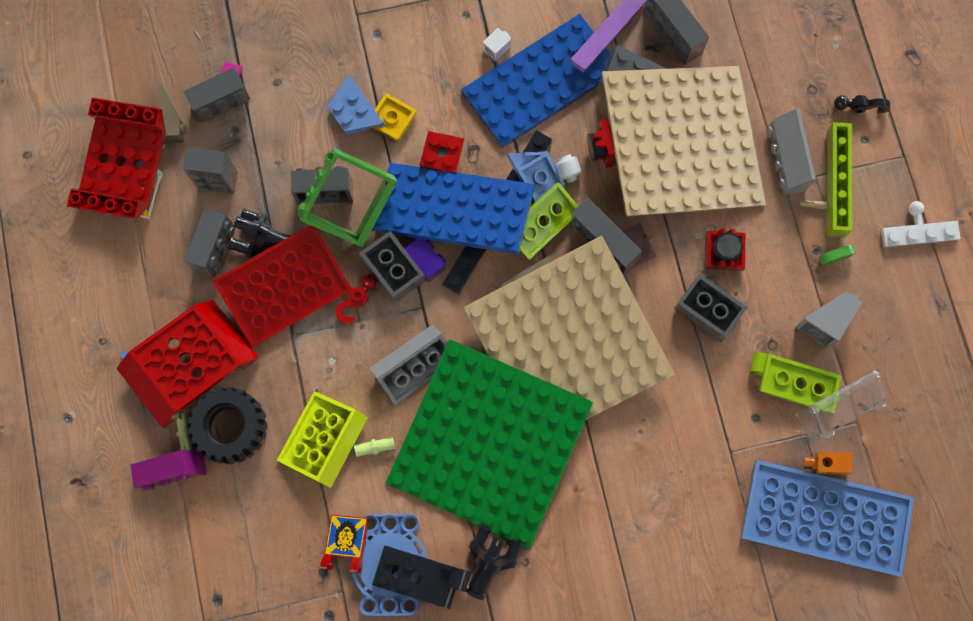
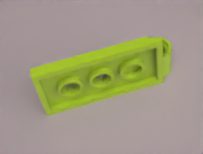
(537, 236)
(780, 379)

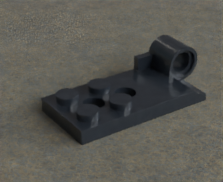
(438, 579)

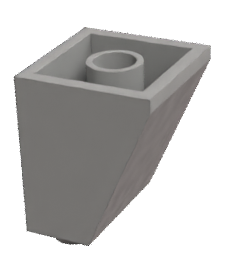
(831, 320)

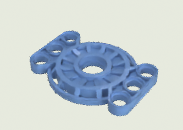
(372, 552)

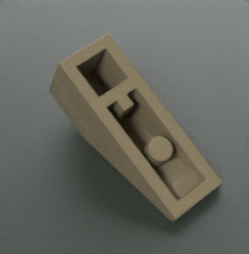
(173, 123)

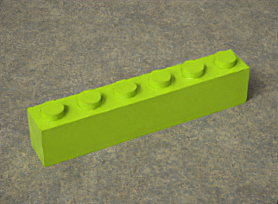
(839, 180)

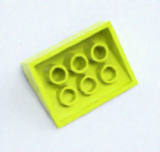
(322, 439)

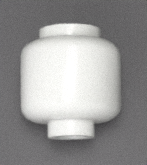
(568, 168)

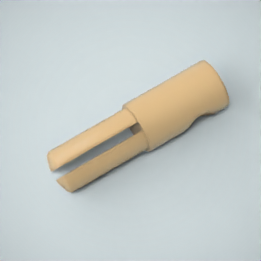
(813, 204)

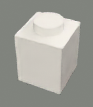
(497, 44)

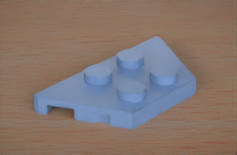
(353, 109)
(535, 169)

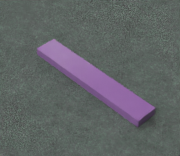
(606, 33)

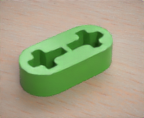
(837, 255)

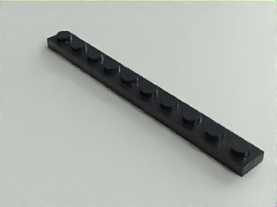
(470, 255)

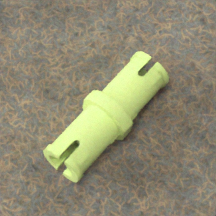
(184, 438)
(374, 446)

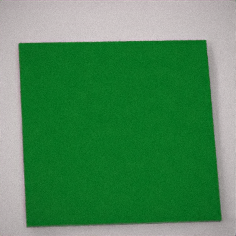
(489, 443)

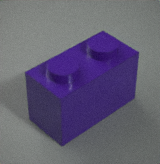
(426, 259)

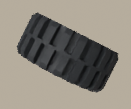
(206, 411)

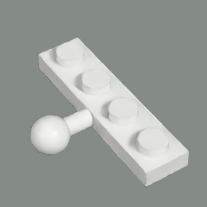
(920, 232)

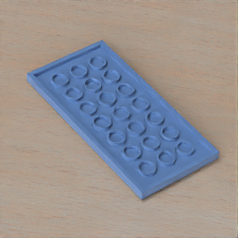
(828, 518)

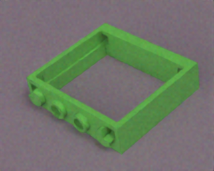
(372, 213)

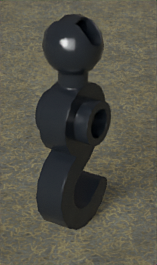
(861, 104)

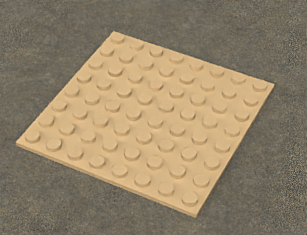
(682, 140)
(574, 328)

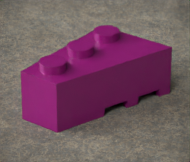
(167, 469)

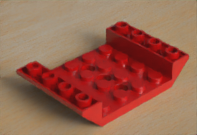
(120, 132)
(166, 383)

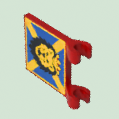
(345, 539)

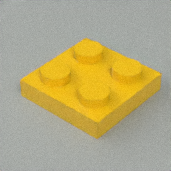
(395, 116)

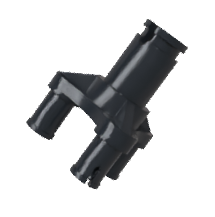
(260, 233)
(489, 561)

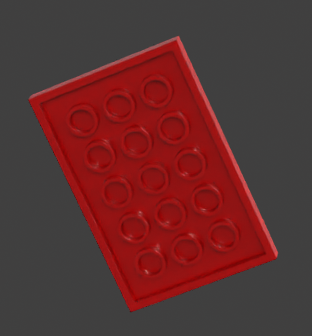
(282, 285)

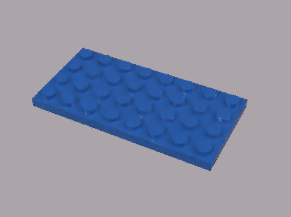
(535, 83)
(456, 208)

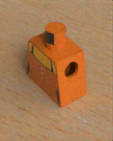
(839, 463)

